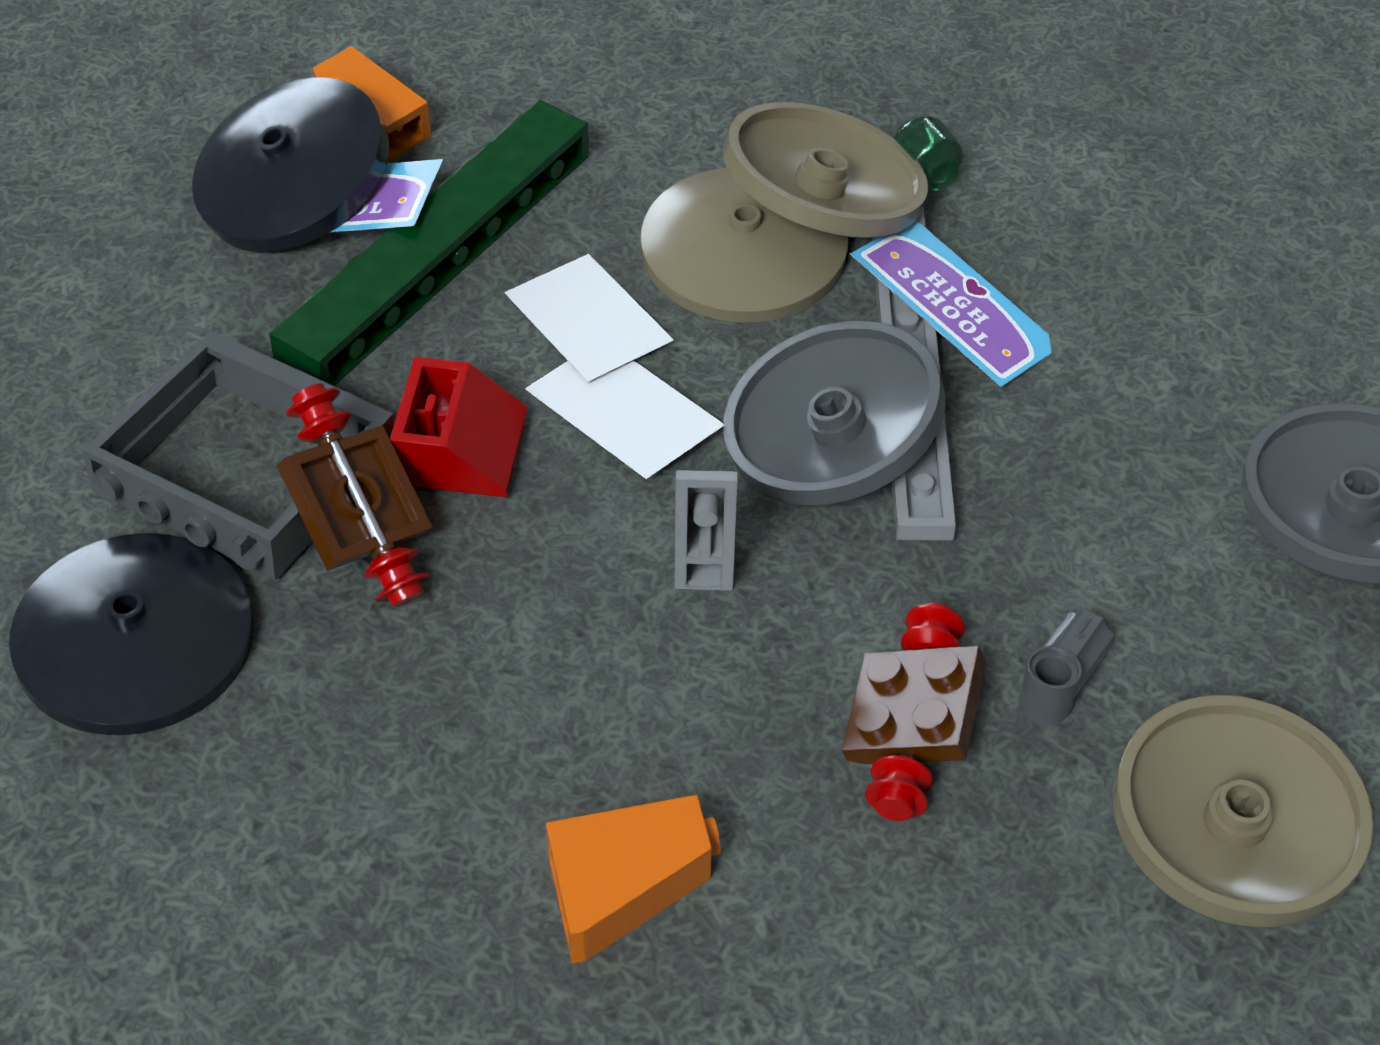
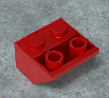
(457, 429)

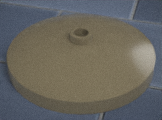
(824, 169)
(732, 256)
(1242, 811)

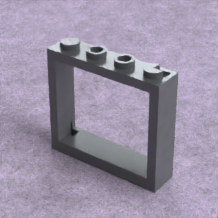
(247, 373)

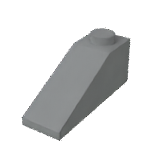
(705, 529)

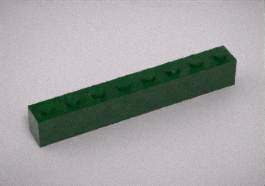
(415, 262)

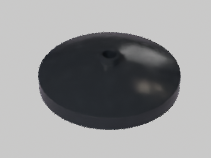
(290, 164)
(131, 634)

